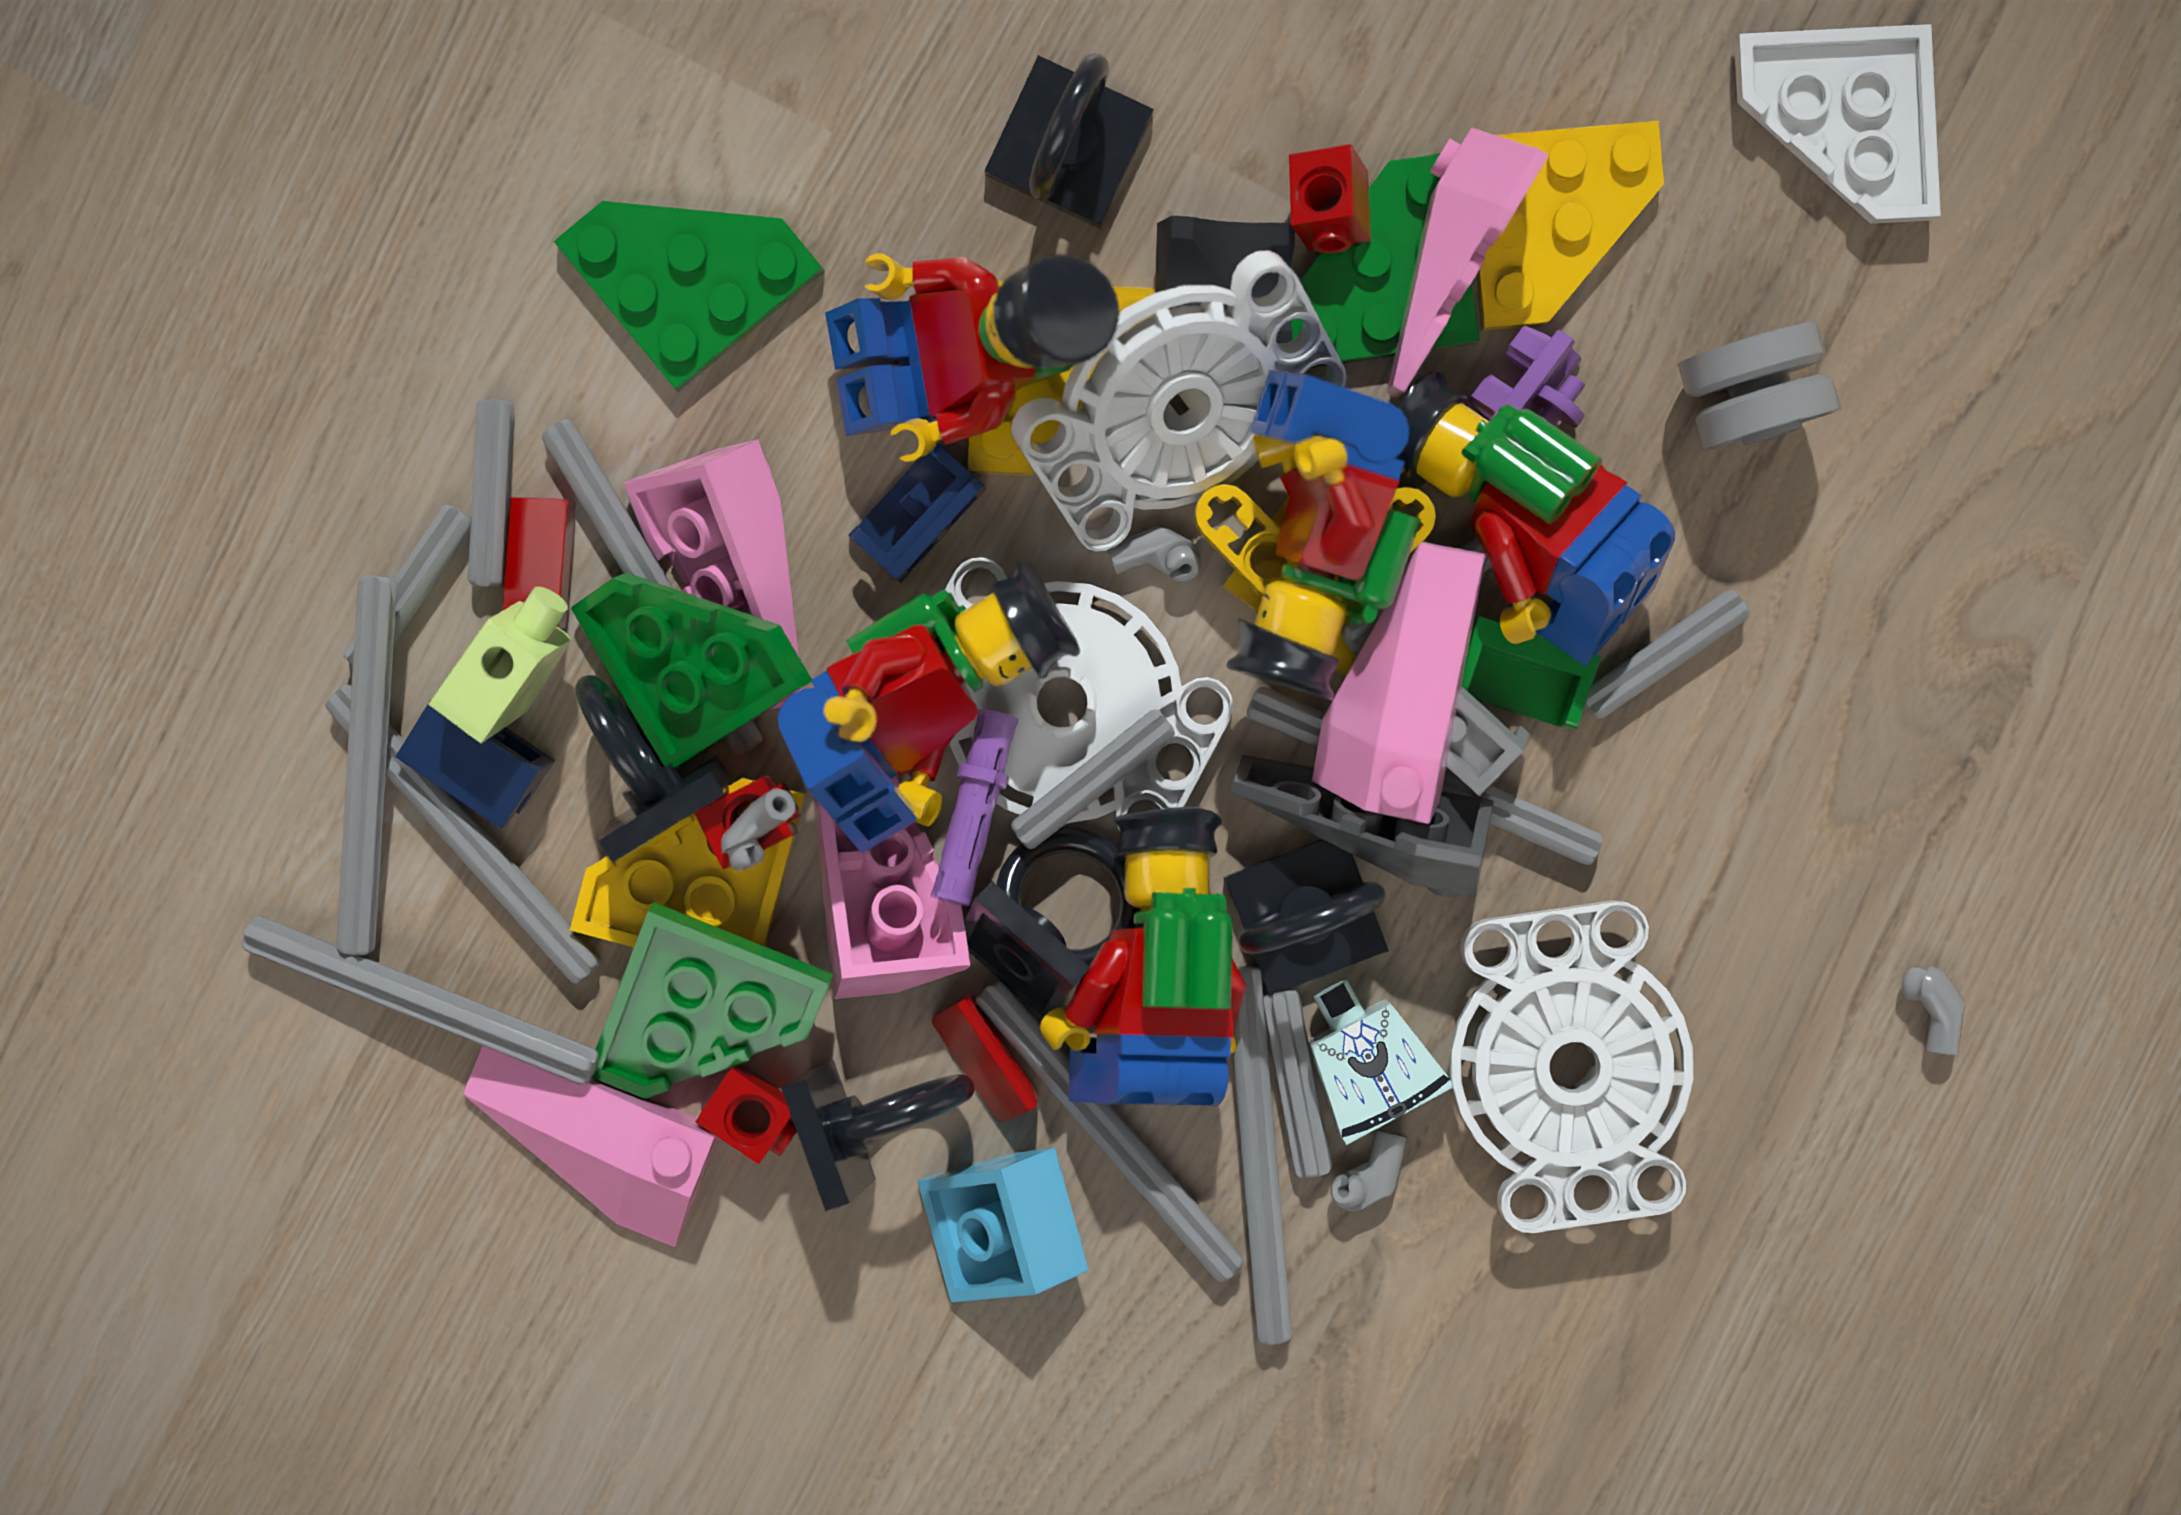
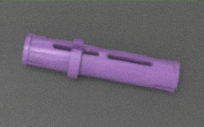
(978, 792)

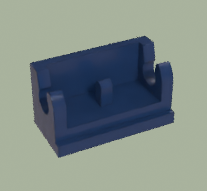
(917, 512)
(487, 776)

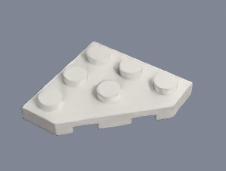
(1852, 111)

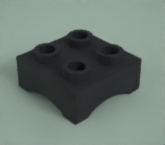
(1208, 252)

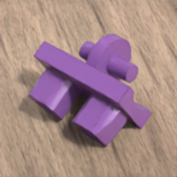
(1546, 385)

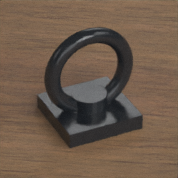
(1070, 138)
(655, 793)
(1306, 914)
(1024, 944)
(840, 1130)

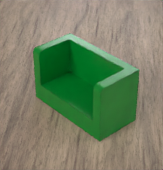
(1527, 676)

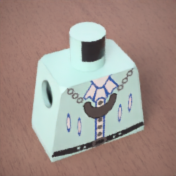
(1370, 1063)

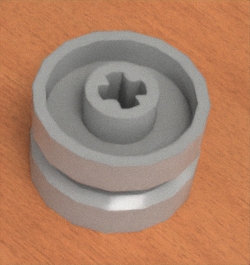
(1759, 386)

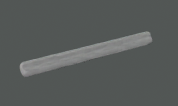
(618, 529)
(366, 764)
(1507, 812)
(482, 856)
(421, 1000)
(1112, 1135)
(1260, 1165)

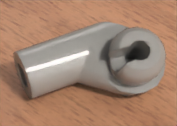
(1160, 549)
(757, 820)
(1942, 1003)
(1373, 1179)

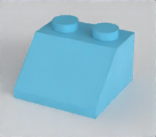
(1003, 1226)

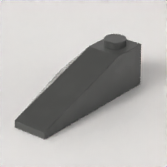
(1434, 855)

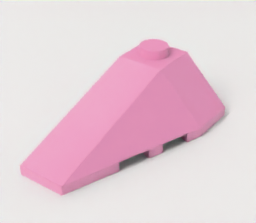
(1465, 215)
(721, 530)
(1398, 706)
(880, 912)
(613, 1147)

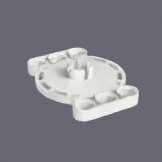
(1127, 429)
(1119, 692)
(1617, 1101)

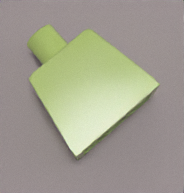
(505, 666)

